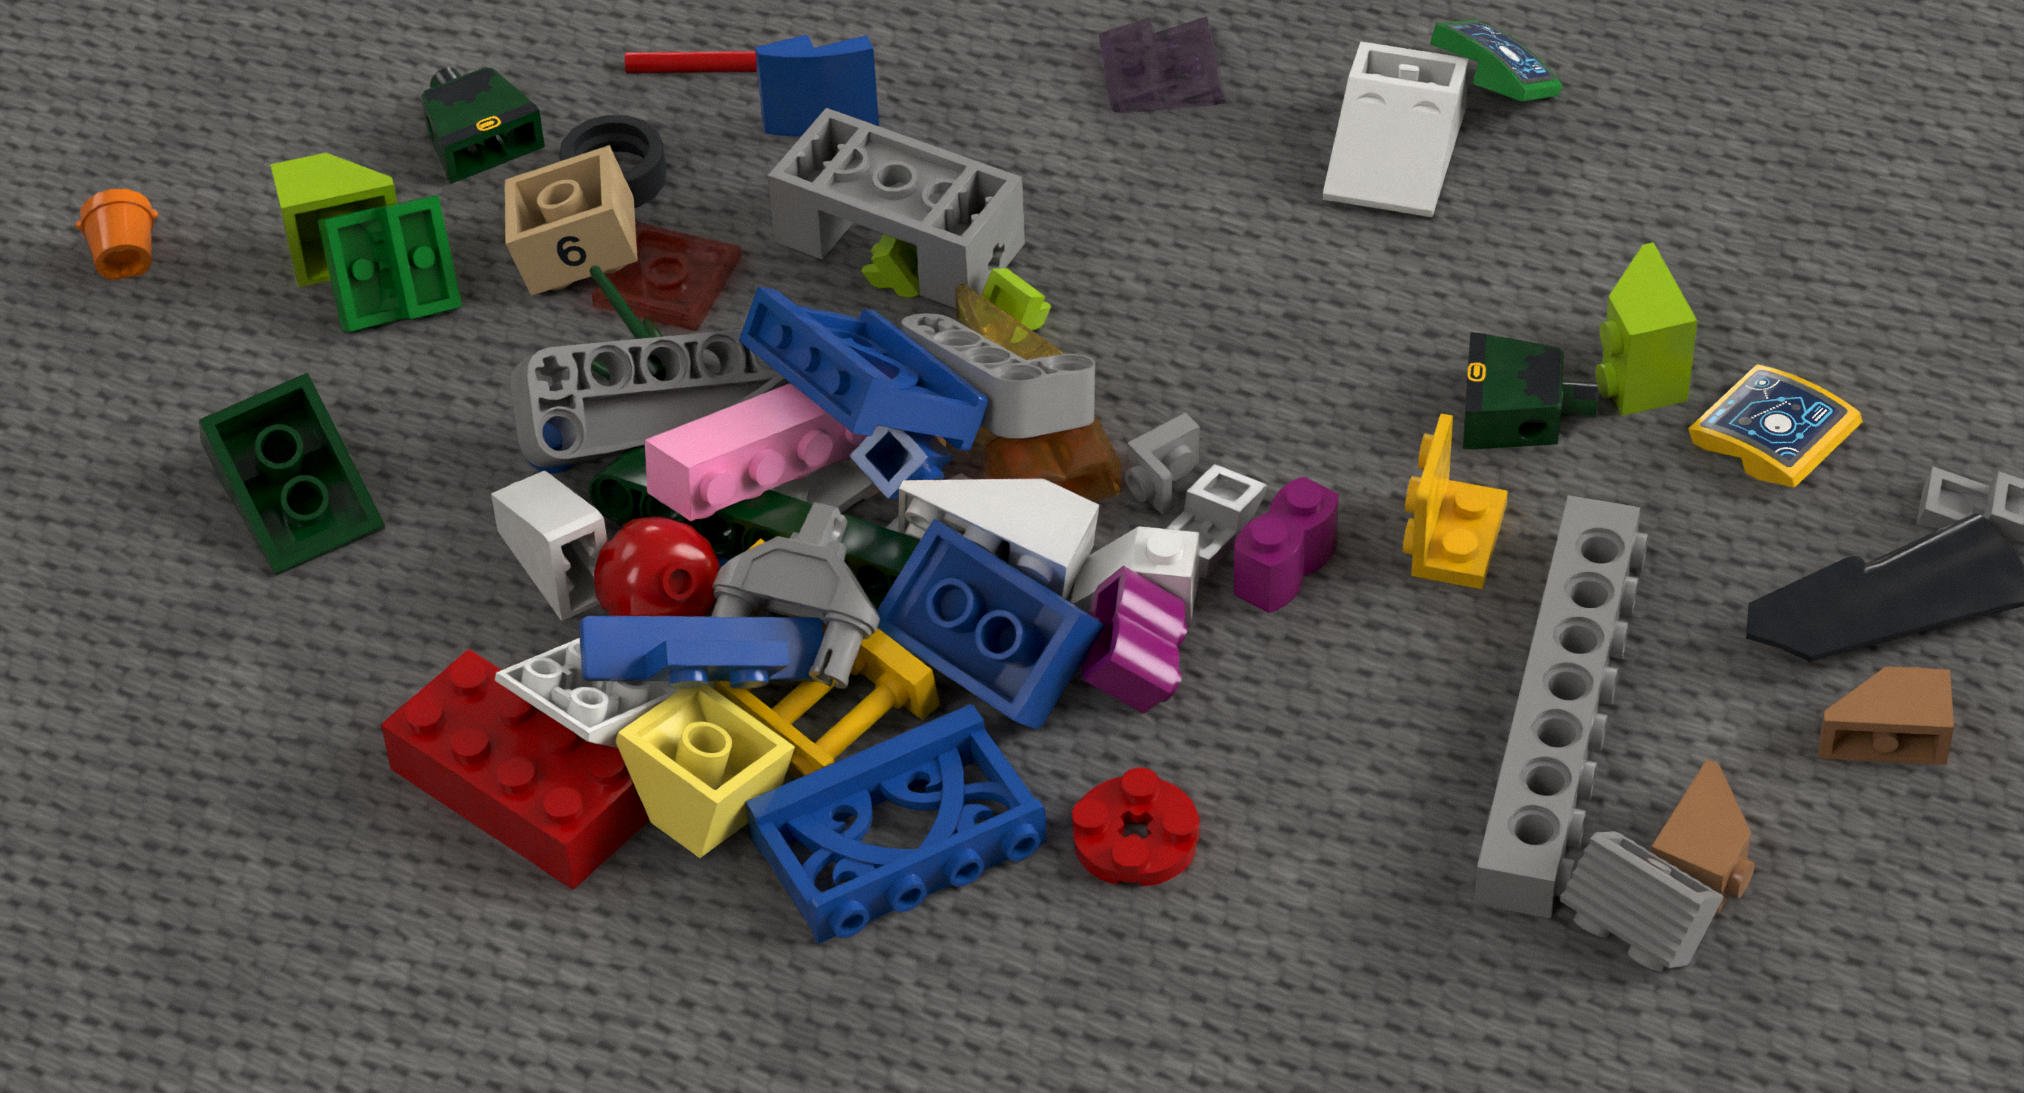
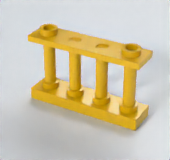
(898, 681)

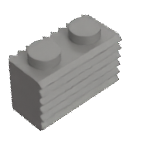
(1640, 900)

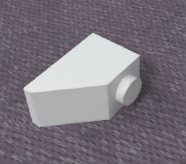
(1157, 554)

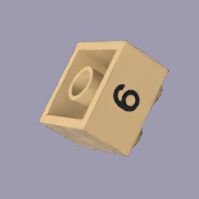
(570, 220)

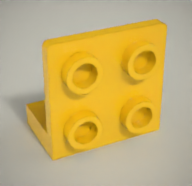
(1452, 520)

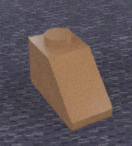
(1892, 718)
(1709, 835)

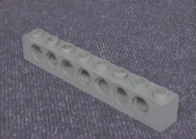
(1558, 708)

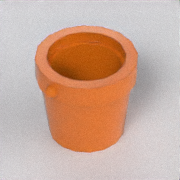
(118, 232)

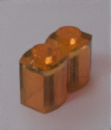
(1071, 458)

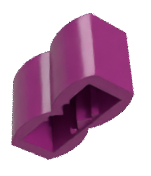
(1286, 544)
(1140, 640)

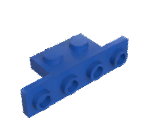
(699, 649)

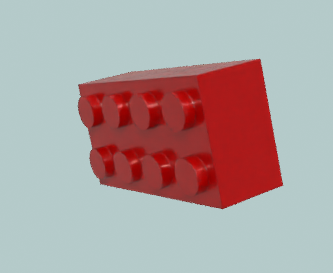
(514, 771)

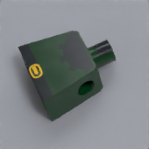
(479, 121)
(1519, 394)

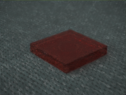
(674, 276)

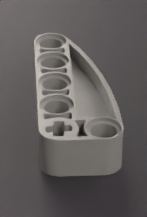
(635, 405)

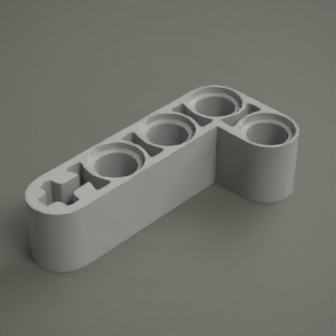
(1022, 394)

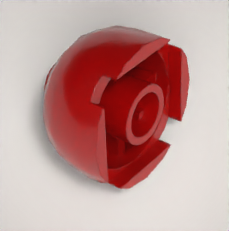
(656, 570)

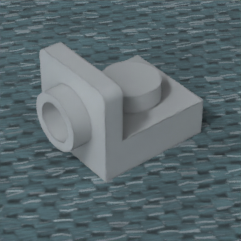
(1160, 458)

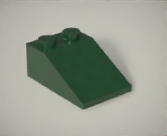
(289, 474)

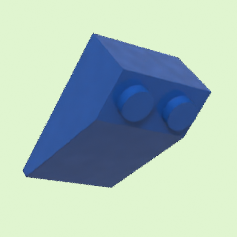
(987, 625)

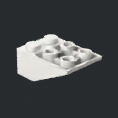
(1397, 129)
(1021, 521)
(587, 708)

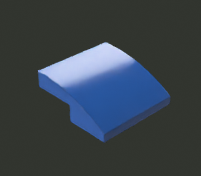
(804, 80)

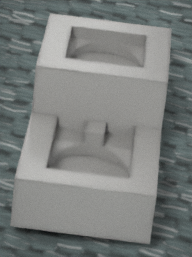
(1953, 497)
(1218, 509)

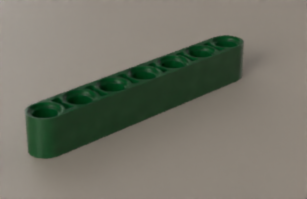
(872, 551)

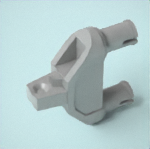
(804, 580)

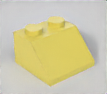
(699, 764)

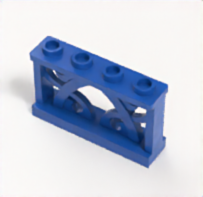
(863, 370)
(892, 877)

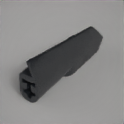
(1919, 587)

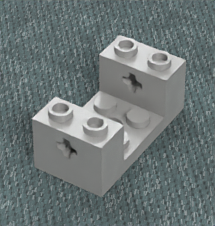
(951, 208)

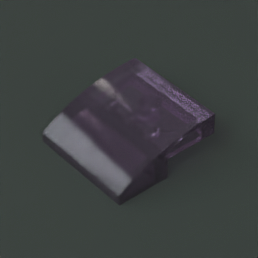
(1161, 68)

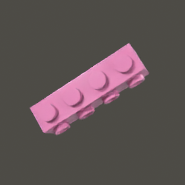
(744, 452)

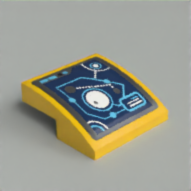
(1776, 425)

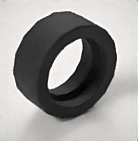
(623, 135)

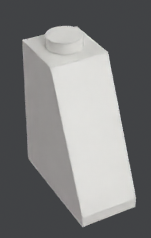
(553, 538)

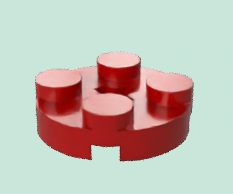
(1135, 798)

